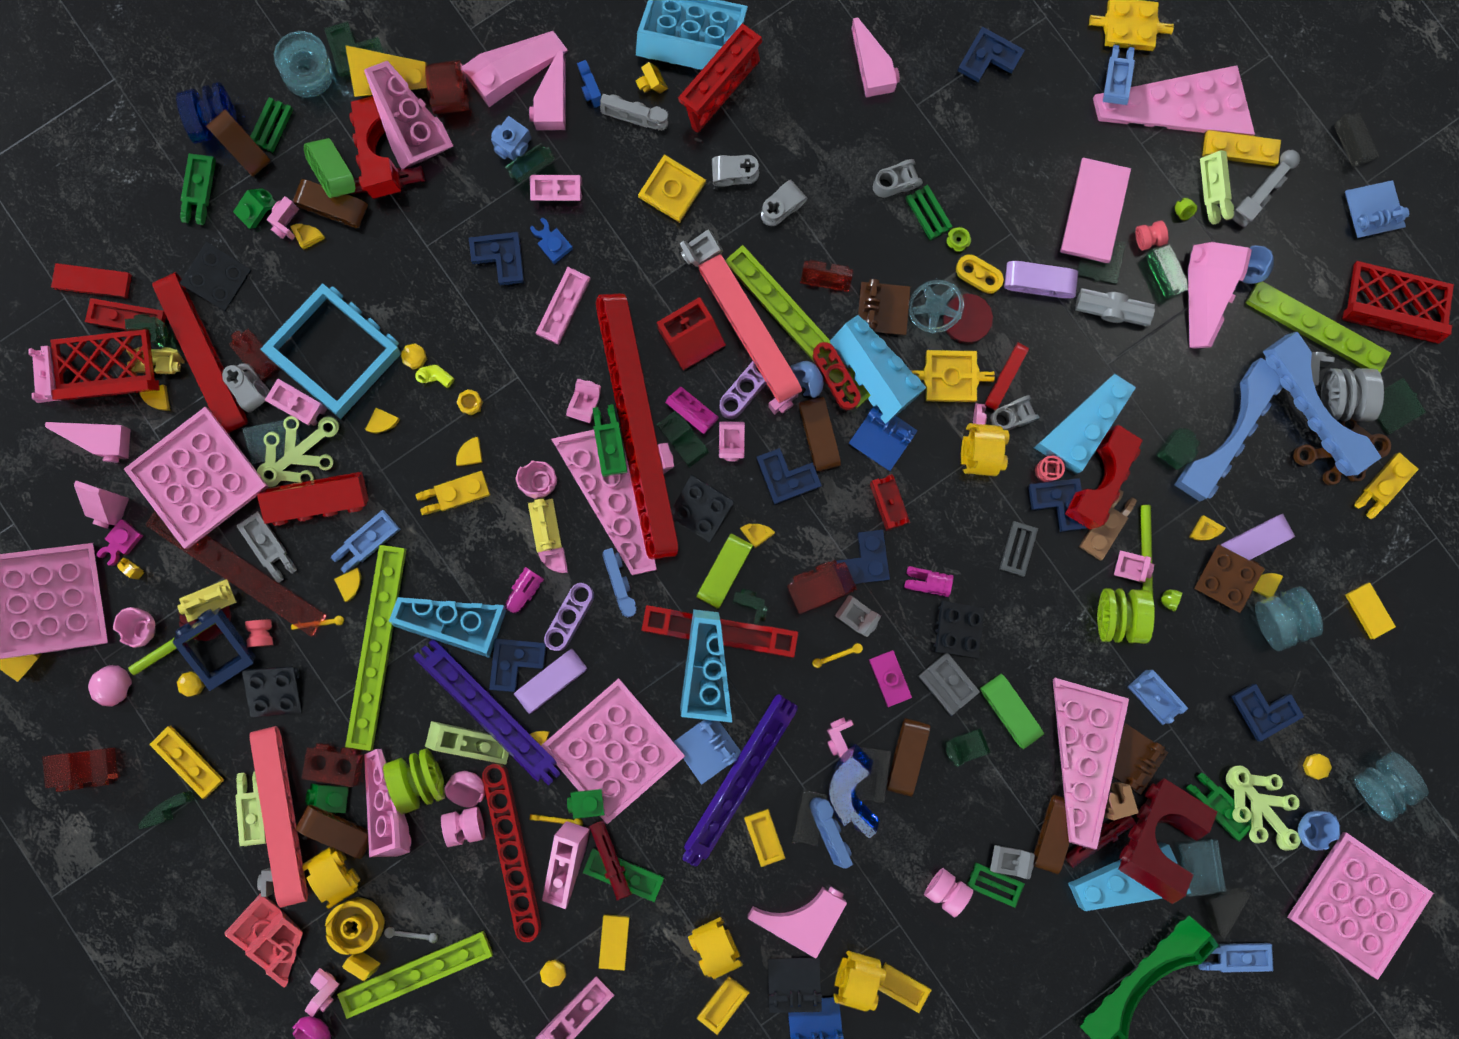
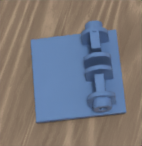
(1376, 209)
(707, 749)

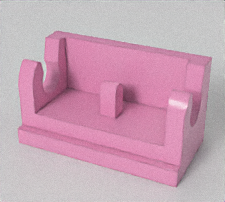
(555, 187)
(43, 374)
(295, 403)

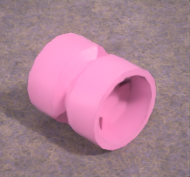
(462, 827)
(951, 894)

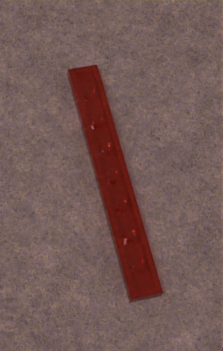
(247, 578)

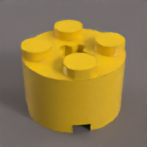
(984, 449)
(331, 877)
(340, 923)
(715, 948)
(859, 981)

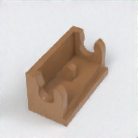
(1120, 802)

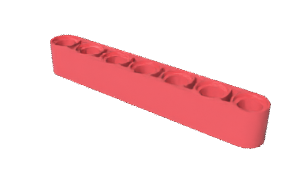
(750, 328)
(278, 817)

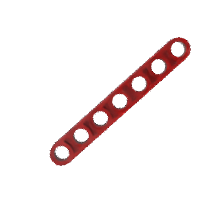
(199, 351)
(509, 864)

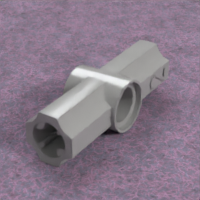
(1115, 307)

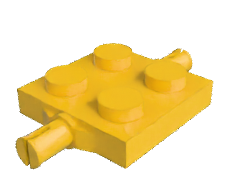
(1131, 24)
(952, 376)

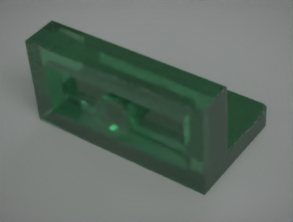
(1167, 271)

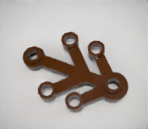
(1313, 454)

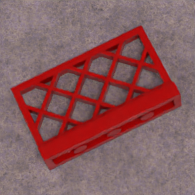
(721, 76)
(1400, 321)
(101, 387)

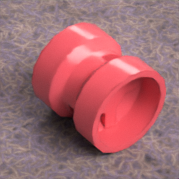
(1151, 235)
(1045, 469)
(259, 633)

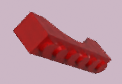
(734, 634)

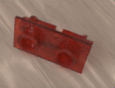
(836, 278)
(250, 352)

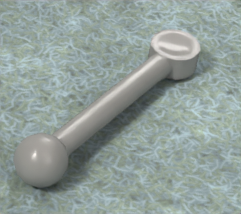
(390, 932)

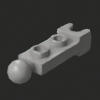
(1250, 207)

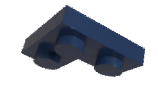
(989, 48)
(503, 250)
(785, 483)
(1058, 495)
(873, 563)
(511, 655)
(1264, 718)

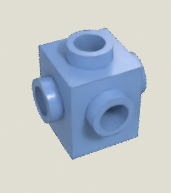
(510, 139)

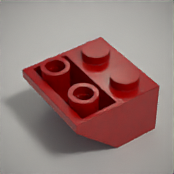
(691, 333)

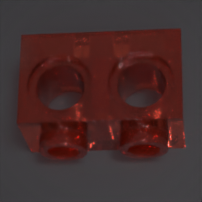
(332, 771)

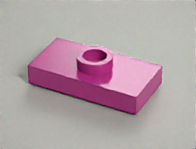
(692, 410)
(890, 678)

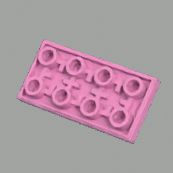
(1095, 210)

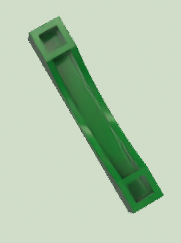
(1184, 947)

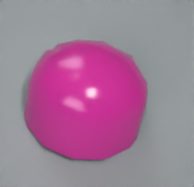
(311, 1028)

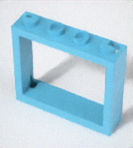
(364, 382)

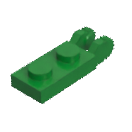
(197, 187)
(609, 444)
(1224, 805)

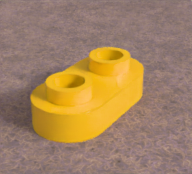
(980, 272)

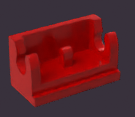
(889, 502)

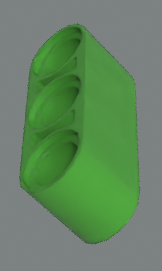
(329, 168)
(1012, 711)

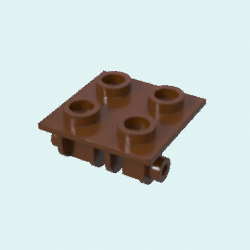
(884, 307)
(1229, 578)
(1137, 759)

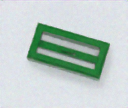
(270, 104)
(937, 208)
(975, 876)

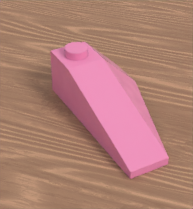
(508, 67)
(407, 122)
(1211, 283)
(386, 826)

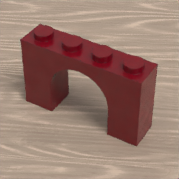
(1142, 856)

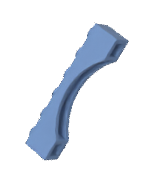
(1292, 363)
(1256, 389)

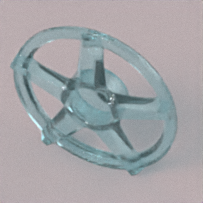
(936, 306)

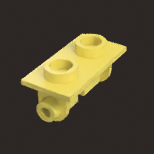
(166, 361)
(544, 525)
(208, 598)

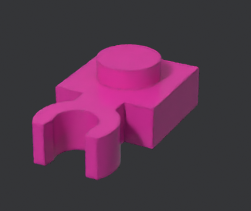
(121, 539)

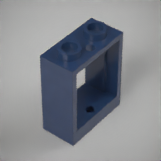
(223, 673)

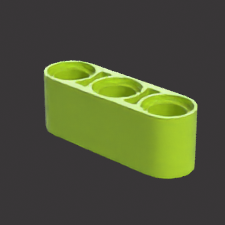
(724, 571)

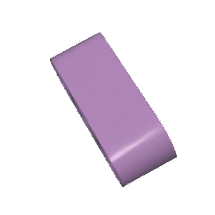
(1041, 279)
(737, 395)
(1261, 538)
(558, 623)
(550, 681)

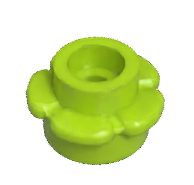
(961, 233)

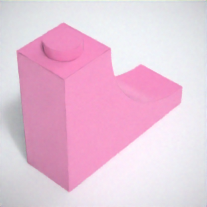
(807, 926)

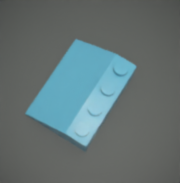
(687, 30)

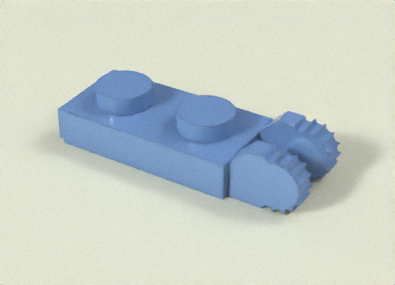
(1119, 77)
(367, 540)
(619, 584)
(830, 830)
(1241, 958)

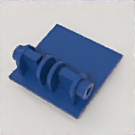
(882, 441)
(817, 1024)

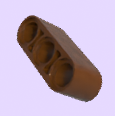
(238, 143)
(342, 208)
(819, 433)
(908, 757)
(334, 831)
(1053, 838)

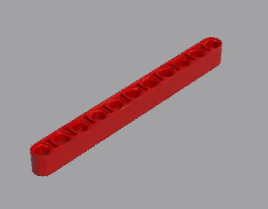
(636, 426)

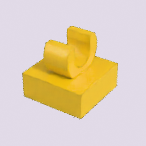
(652, 79)

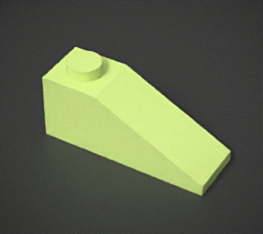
(465, 743)

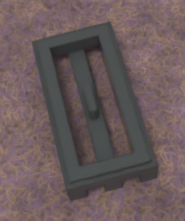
(1012, 569)

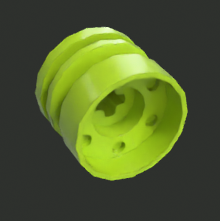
(1126, 616)
(408, 783)

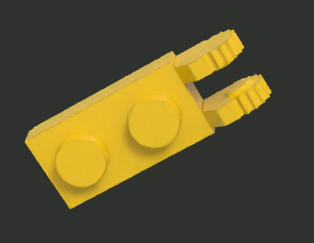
(1387, 484)
(455, 493)

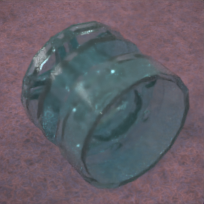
(302, 51)
(1289, 618)
(1391, 786)

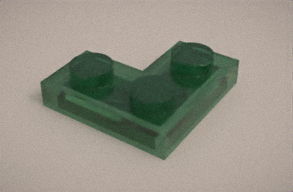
(342, 35)

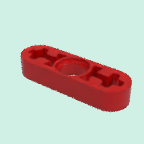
(1006, 376)
(851, 389)

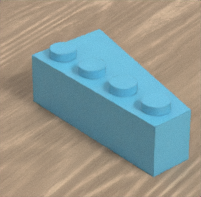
(877, 368)
(1087, 425)
(452, 623)
(705, 678)
(1112, 887)

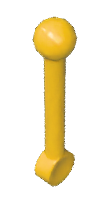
(338, 620)
(857, 648)
(578, 821)

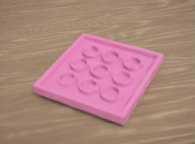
(196, 478)
(50, 601)
(613, 749)
(1360, 905)

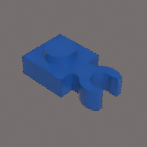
(590, 89)
(552, 243)

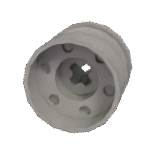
(1353, 393)

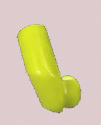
(434, 373)

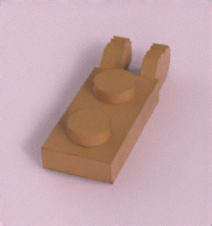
(1100, 539)

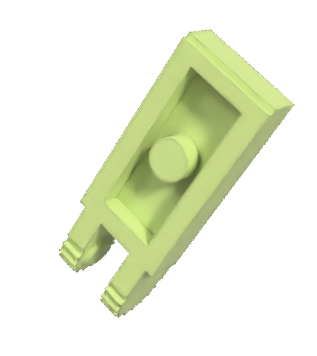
(1216, 186)
(249, 813)

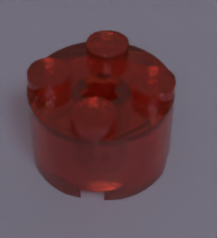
(447, 87)

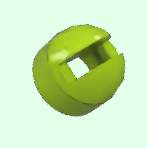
(1185, 208)
(1171, 599)

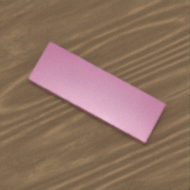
(563, 305)

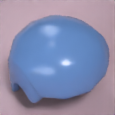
(1260, 265)
(809, 377)
(1318, 830)

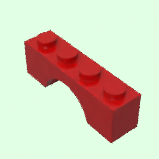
(378, 173)
(1118, 452)

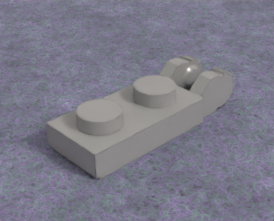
(634, 112)
(265, 545)

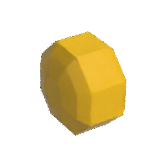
(413, 356)
(469, 402)
(190, 684)
(1317, 766)
(553, 973)

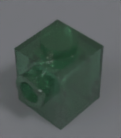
(1179, 448)

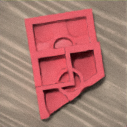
(267, 937)

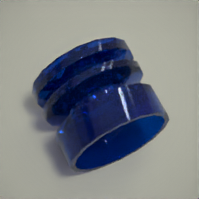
(199, 111)

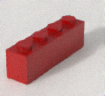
(313, 498)

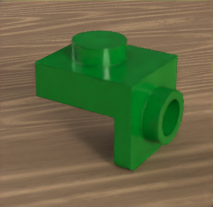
(254, 206)
(327, 797)
(586, 803)

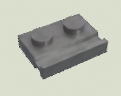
(949, 684)

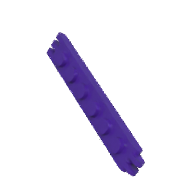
(488, 713)
(739, 780)

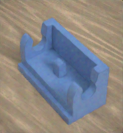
(1157, 697)

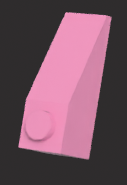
(875, 64)
(550, 98)
(99, 439)
(101, 504)
(565, 863)
(578, 1012)

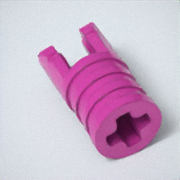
(934, 581)
(519, 594)

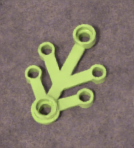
(293, 454)
(1261, 806)

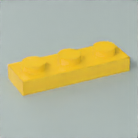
(1243, 147)
(186, 762)

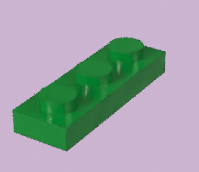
(640, 880)

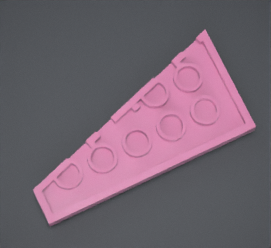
(1185, 103)
(609, 497)
(1089, 741)

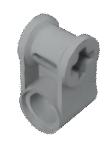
(731, 170)
(901, 177)
(784, 201)
(247, 387)
(1016, 414)

